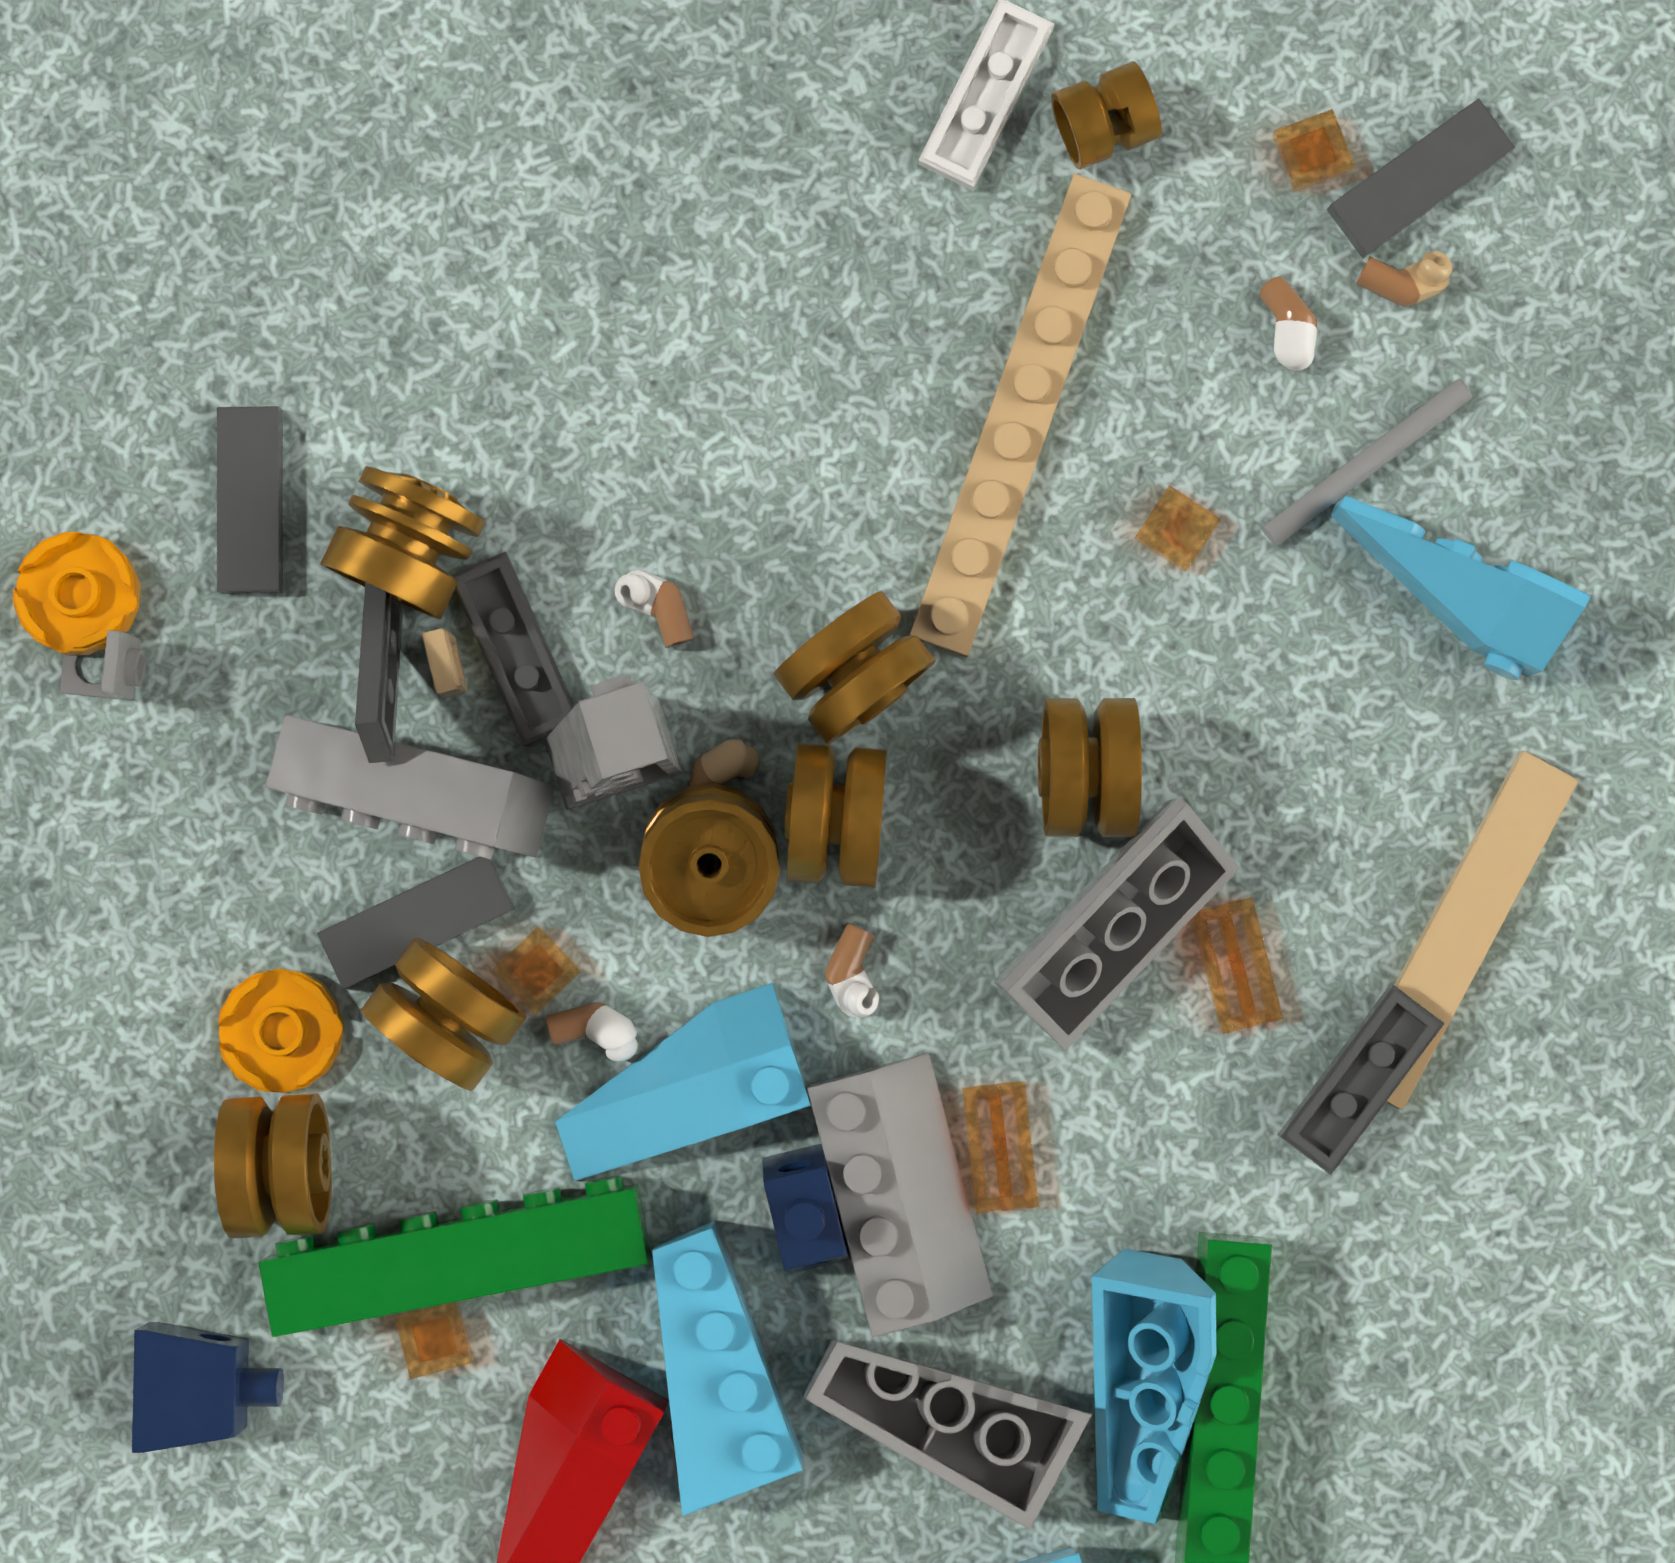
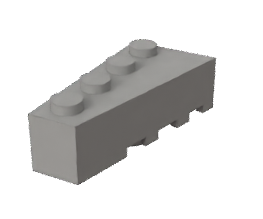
(417, 788)
(965, 1431)

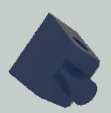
(804, 1209)
(194, 1386)

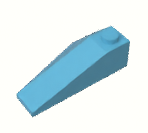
(1496, 610)
(700, 1082)
(1149, 1376)

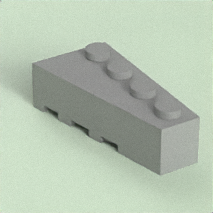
(612, 743)

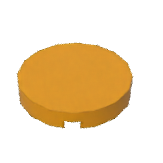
(76, 610)
(303, 1032)

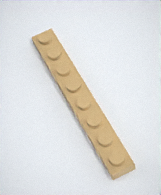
(1020, 415)

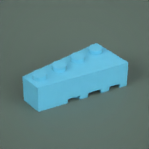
(721, 1389)

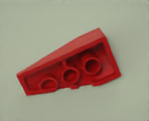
(574, 1456)

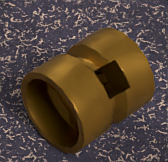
(1085, 121)

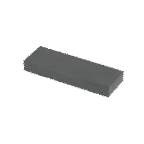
(1420, 178)
(249, 500)
(514, 647)
(379, 674)
(430, 911)
(1360, 1079)

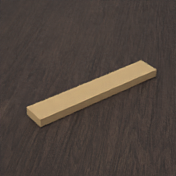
(1481, 896)

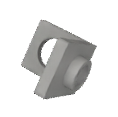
(122, 670)

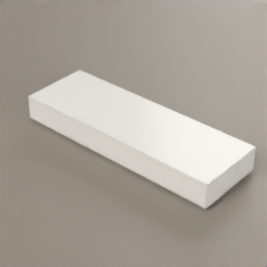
(986, 94)

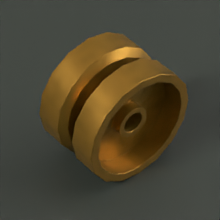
(848, 660)
(1095, 767)
(835, 814)
(730, 889)
(437, 1023)
(273, 1165)

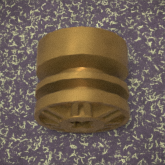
(403, 540)

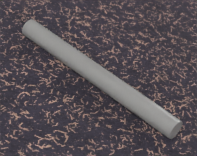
(1367, 462)

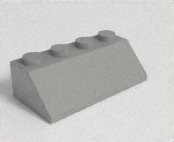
(1118, 923)
(899, 1194)

